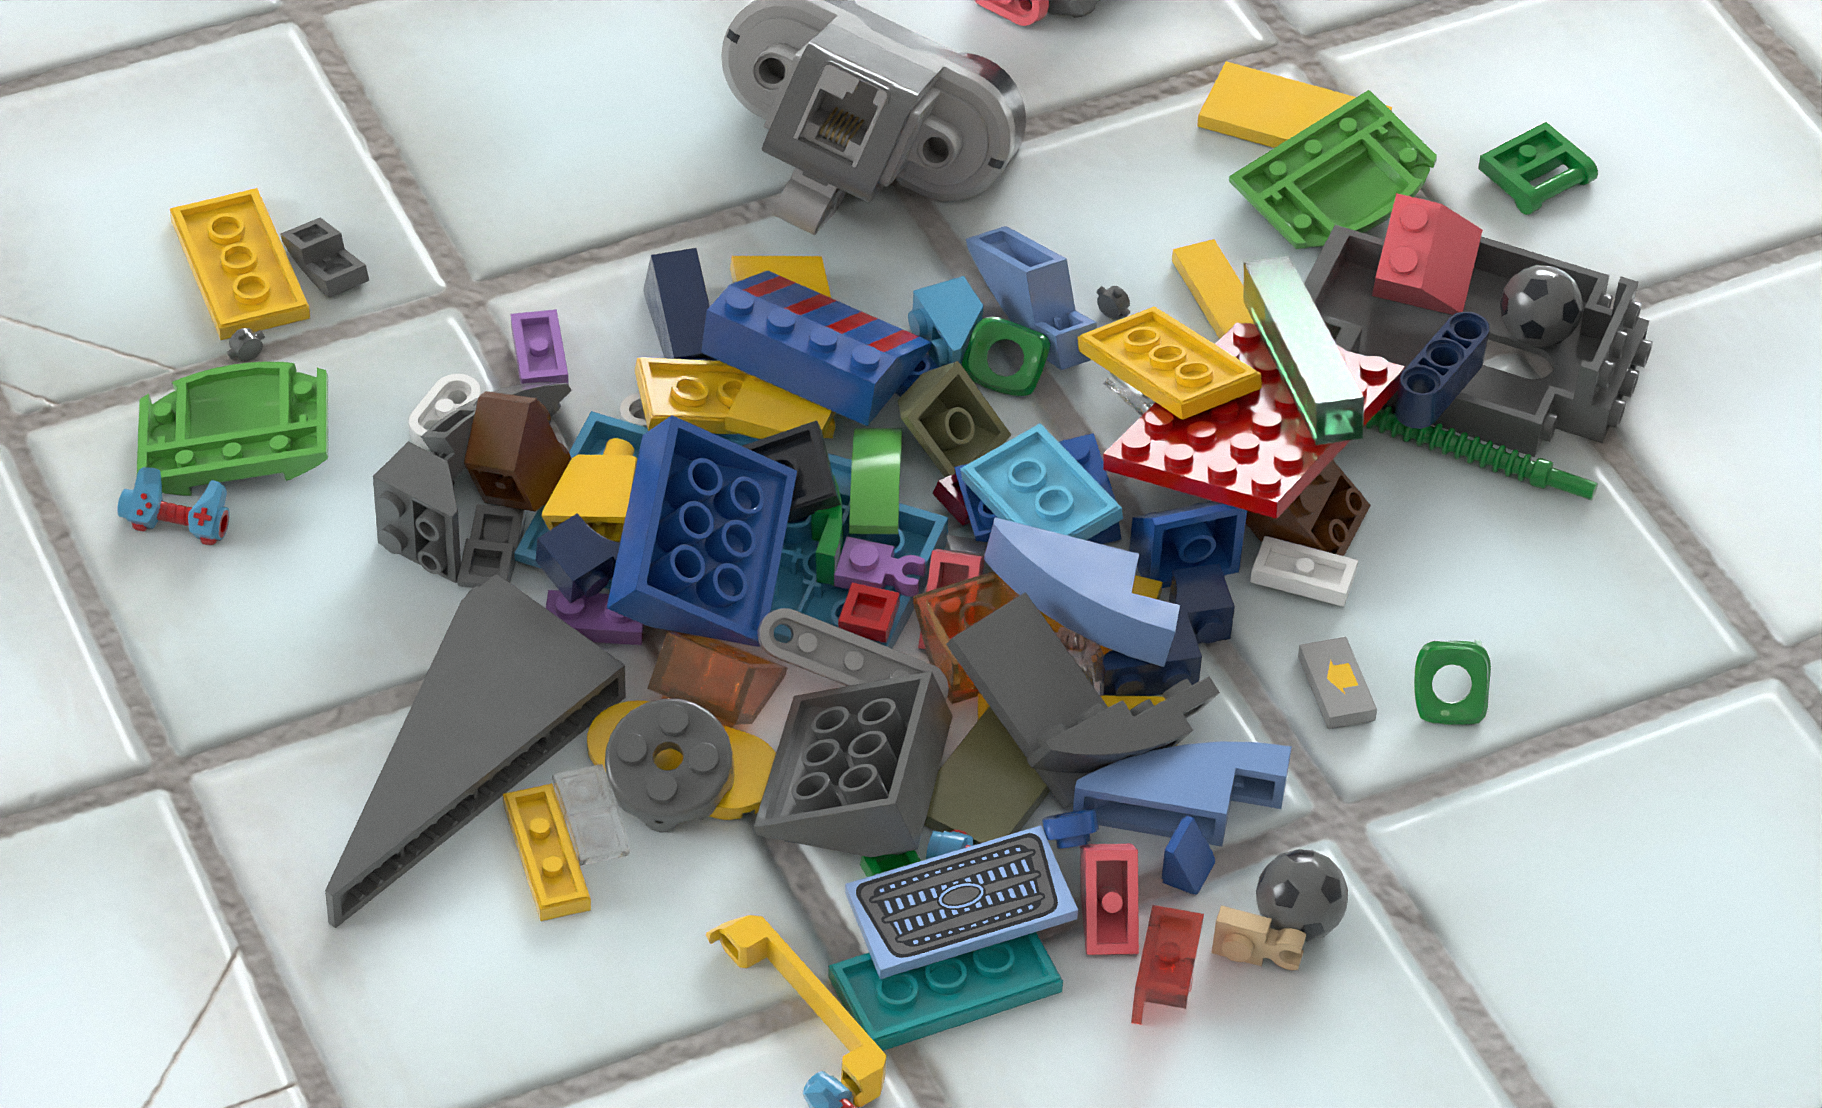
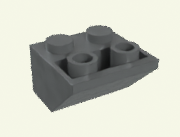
(418, 511)

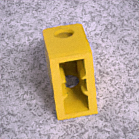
(596, 490)

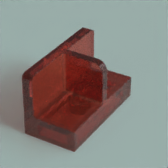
(1167, 959)

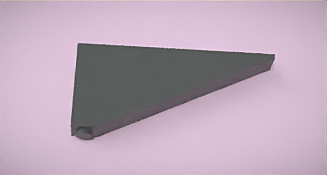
(491, 711)

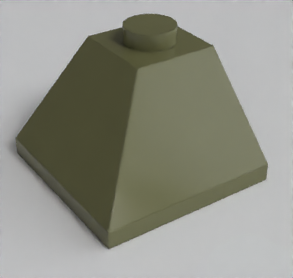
(951, 418)

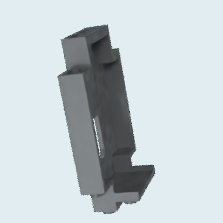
(1588, 367)

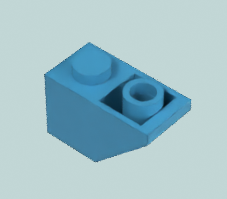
(946, 317)

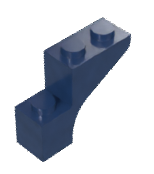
(577, 558)
(1203, 617)

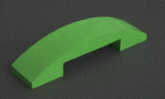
(875, 481)

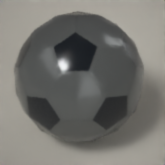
(1541, 305)
(1302, 893)

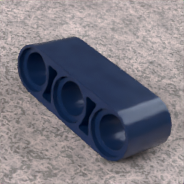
(1442, 370)

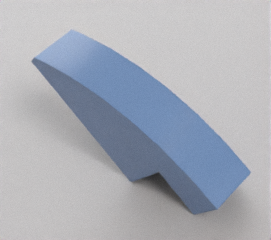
(1032, 290)
(1083, 588)
(1195, 780)

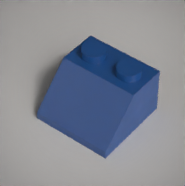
(1187, 539)

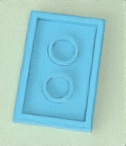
(1041, 487)

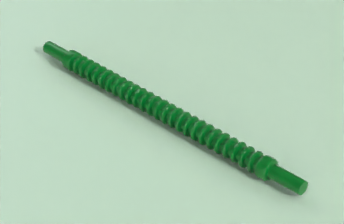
(1538, 472)

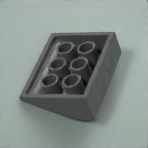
(858, 767)

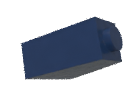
(677, 303)

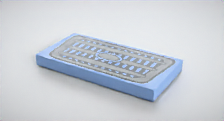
(961, 901)

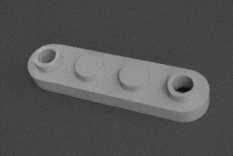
(837, 652)

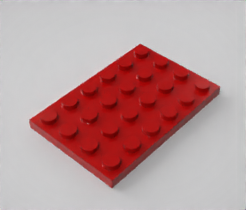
(1248, 449)

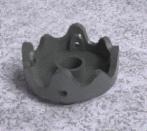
(675, 795)

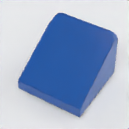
(1187, 858)

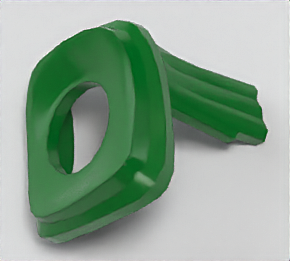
(1034, 347)
(1469, 656)

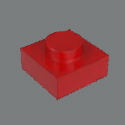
(869, 612)

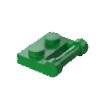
(1532, 156)

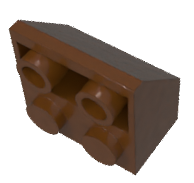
(514, 452)
(1320, 517)

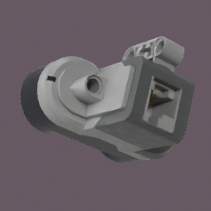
(867, 104)

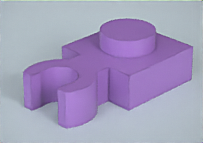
(875, 566)

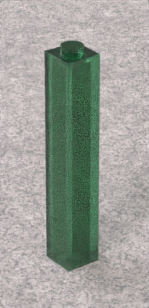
(1303, 351)

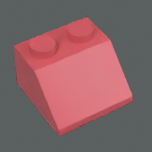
(1427, 256)

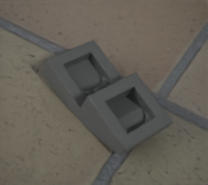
(322, 257)
(491, 545)

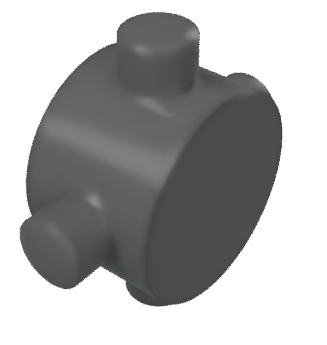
(1113, 302)
(245, 344)

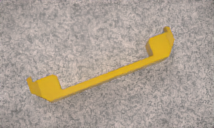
(754, 939)

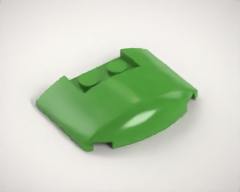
(1337, 173)
(235, 425)

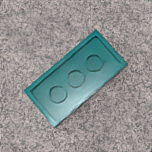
(946, 991)

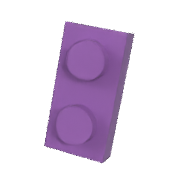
(539, 347)
(594, 620)

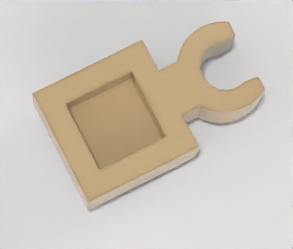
(1250, 939)

